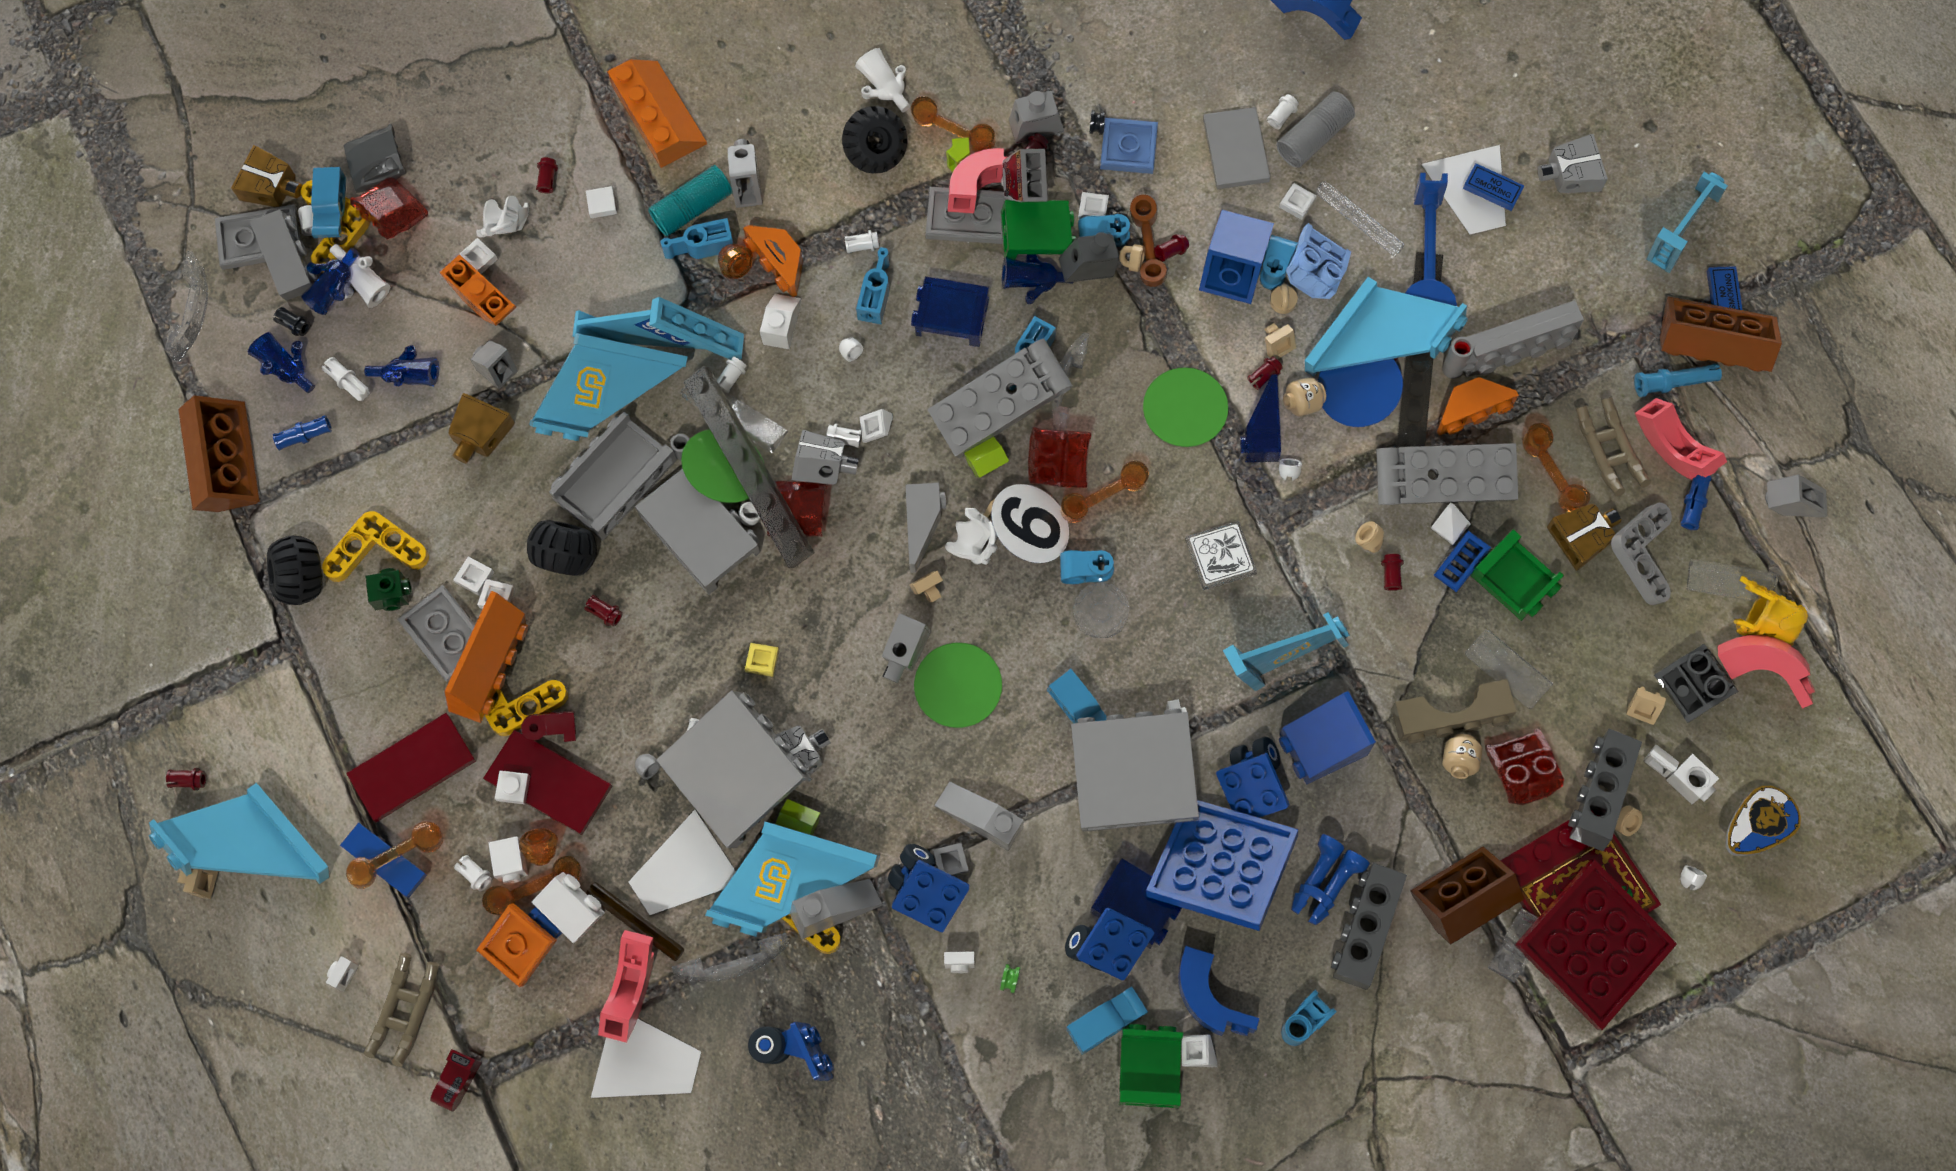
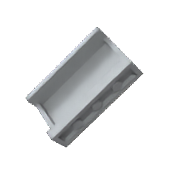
(612, 476)
(697, 530)

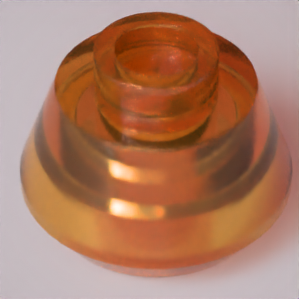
(735, 261)
(538, 846)

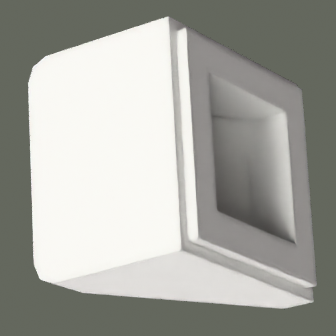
(1661, 761)

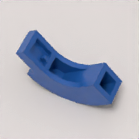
(1335, 12)
(1201, 1003)

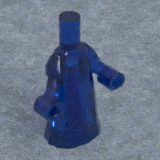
(1030, 274)
(330, 283)
(279, 362)
(407, 369)

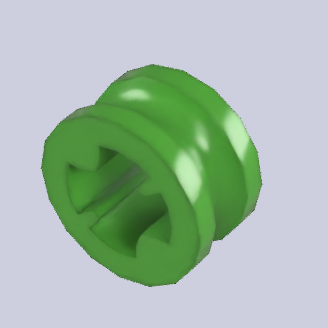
(1010, 978)

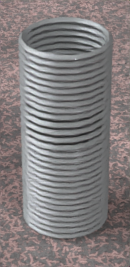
(1315, 129)

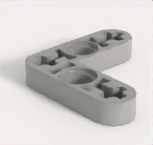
(1636, 551)

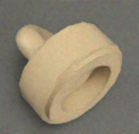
(1136, 257)
(1283, 299)
(1370, 536)
(1629, 821)

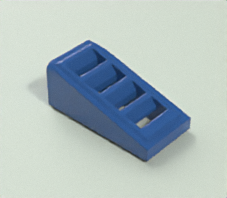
(1476, 543)

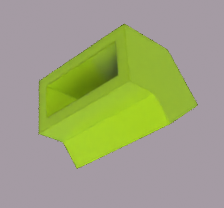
(957, 152)
(986, 457)
(798, 817)

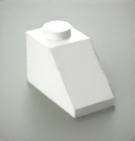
(780, 321)

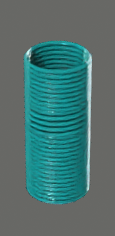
(698, 196)

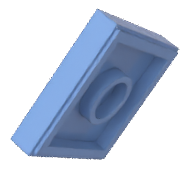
(1129, 145)

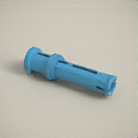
(1666, 380)

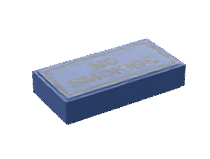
(1493, 187)
(1724, 287)

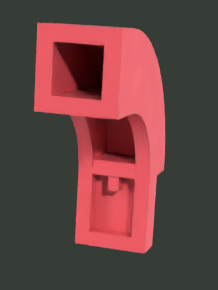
(972, 175)
(1674, 444)
(1770, 654)
(629, 987)

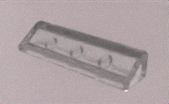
(757, 426)

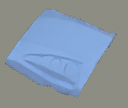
(1317, 264)

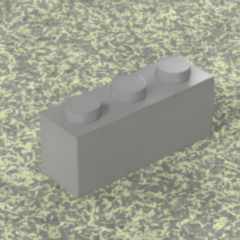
(283, 253)

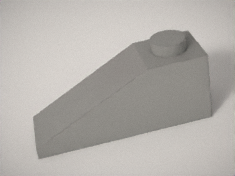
(923, 516)
(980, 815)
(833, 906)

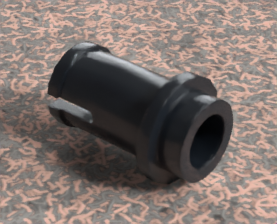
(297, 324)

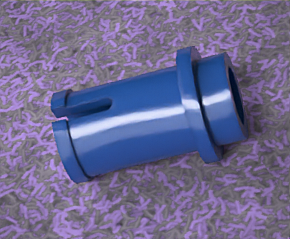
(544, 922)

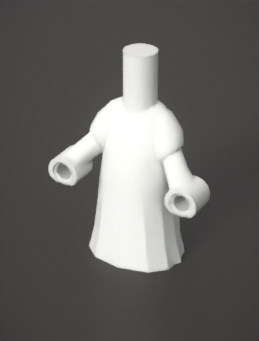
(880, 74)
(363, 279)

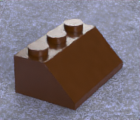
(1468, 894)

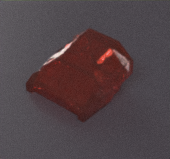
(389, 208)
(1058, 457)
(805, 503)
(1526, 768)

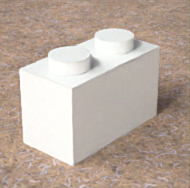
(568, 906)

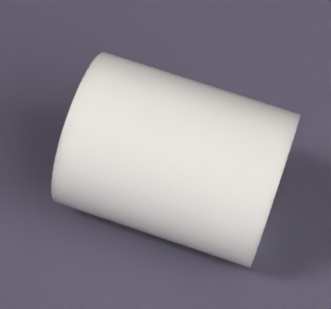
(306, 219)

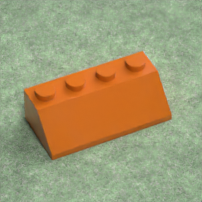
(656, 110)
(485, 659)

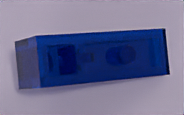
(1262, 433)

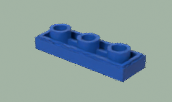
(398, 872)

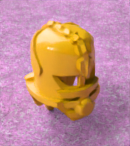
(1772, 615)

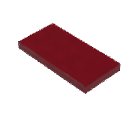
(410, 767)
(555, 784)

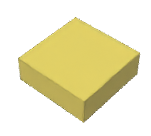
(761, 659)

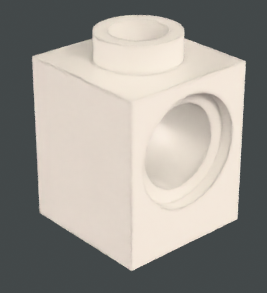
(1680, 780)
(507, 860)

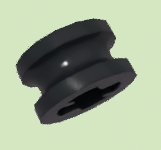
(1097, 122)

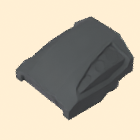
(373, 159)
(1696, 683)

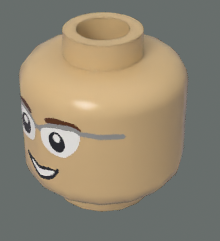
(1304, 396)
(1462, 756)

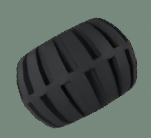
(886, 127)
(561, 548)
(294, 570)

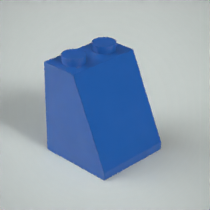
(1236, 256)
(1327, 739)

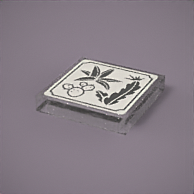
(1221, 555)

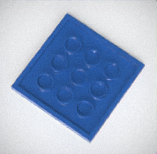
(1223, 865)

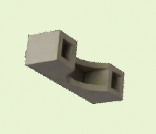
(1417, 718)

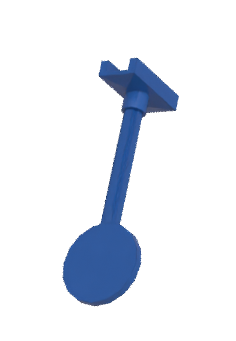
(1430, 196)

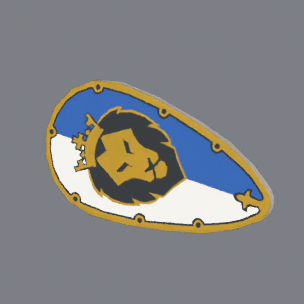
(1762, 822)

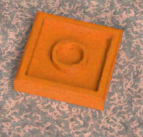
(516, 945)

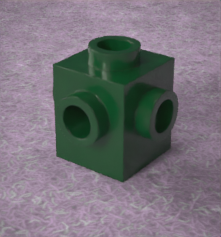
(388, 590)

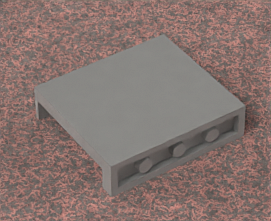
(733, 767)
(1134, 770)

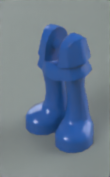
(1329, 852)

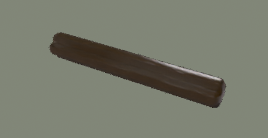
(635, 921)

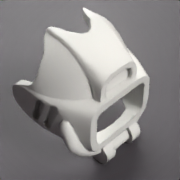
(503, 221)
(972, 538)

